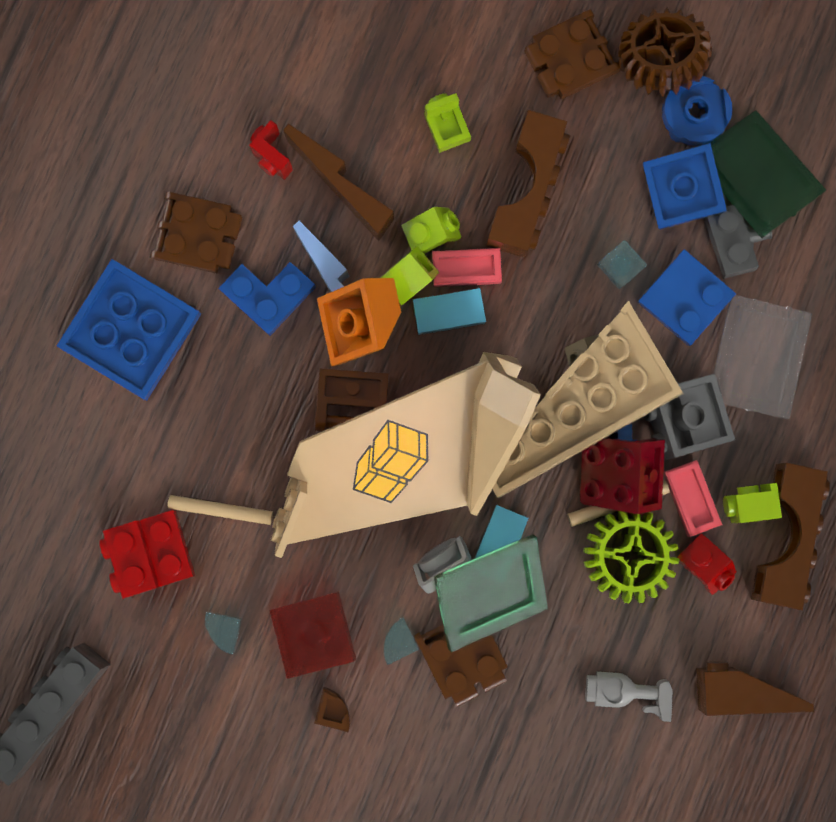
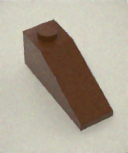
(733, 692)

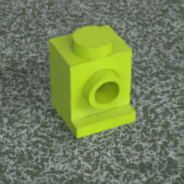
(753, 505)

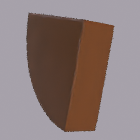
(332, 711)

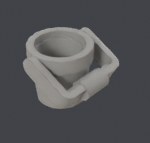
(439, 559)

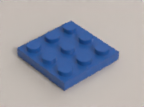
(129, 329)

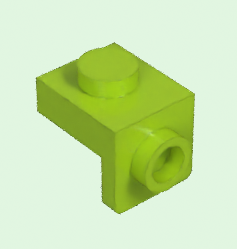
(446, 122)
(432, 229)

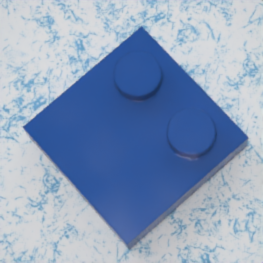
(684, 186)
(686, 297)

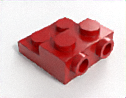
(146, 554)

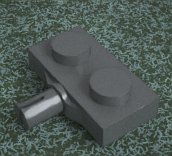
(733, 242)

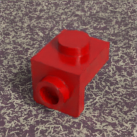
(270, 159)
(708, 564)

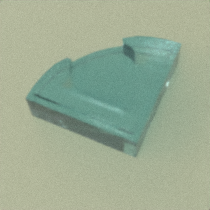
(223, 630)
(399, 642)

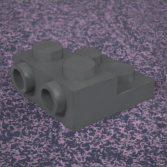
(692, 419)

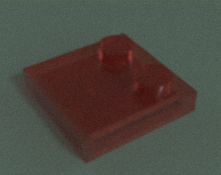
(313, 635)

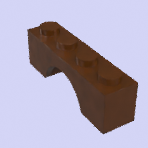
(538, 145)
(801, 496)

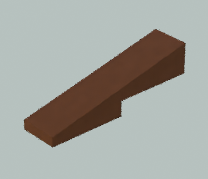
(331, 169)

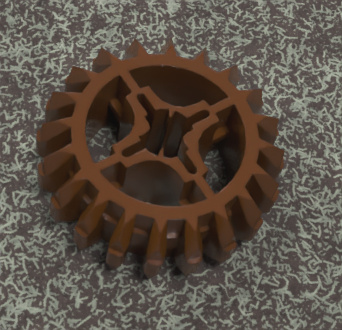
(665, 51)

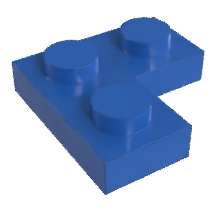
(268, 304)

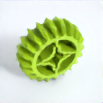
(631, 571)

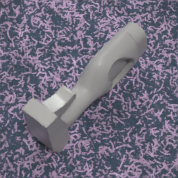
(618, 690)

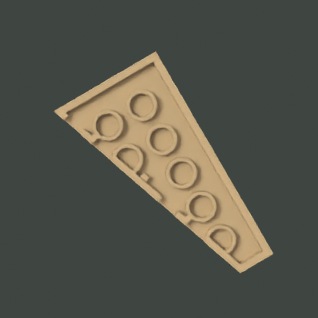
(595, 397)

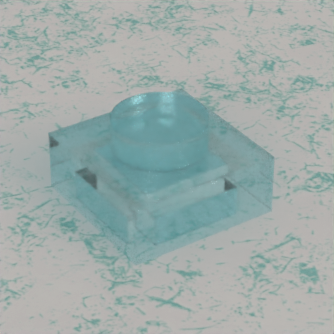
(622, 264)

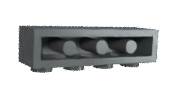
(48, 710)

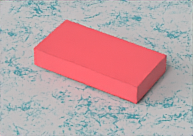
(467, 267)
(692, 498)

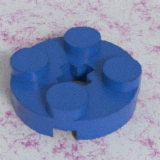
(691, 130)

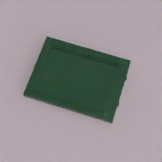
(762, 174)
(491, 592)

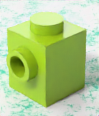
(411, 274)

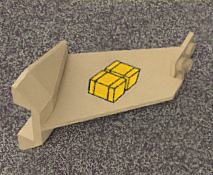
(409, 455)

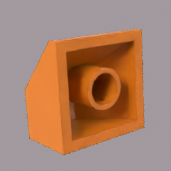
(359, 318)

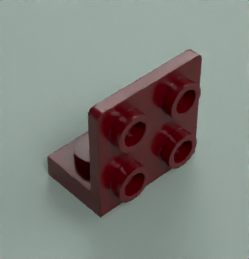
(623, 475)

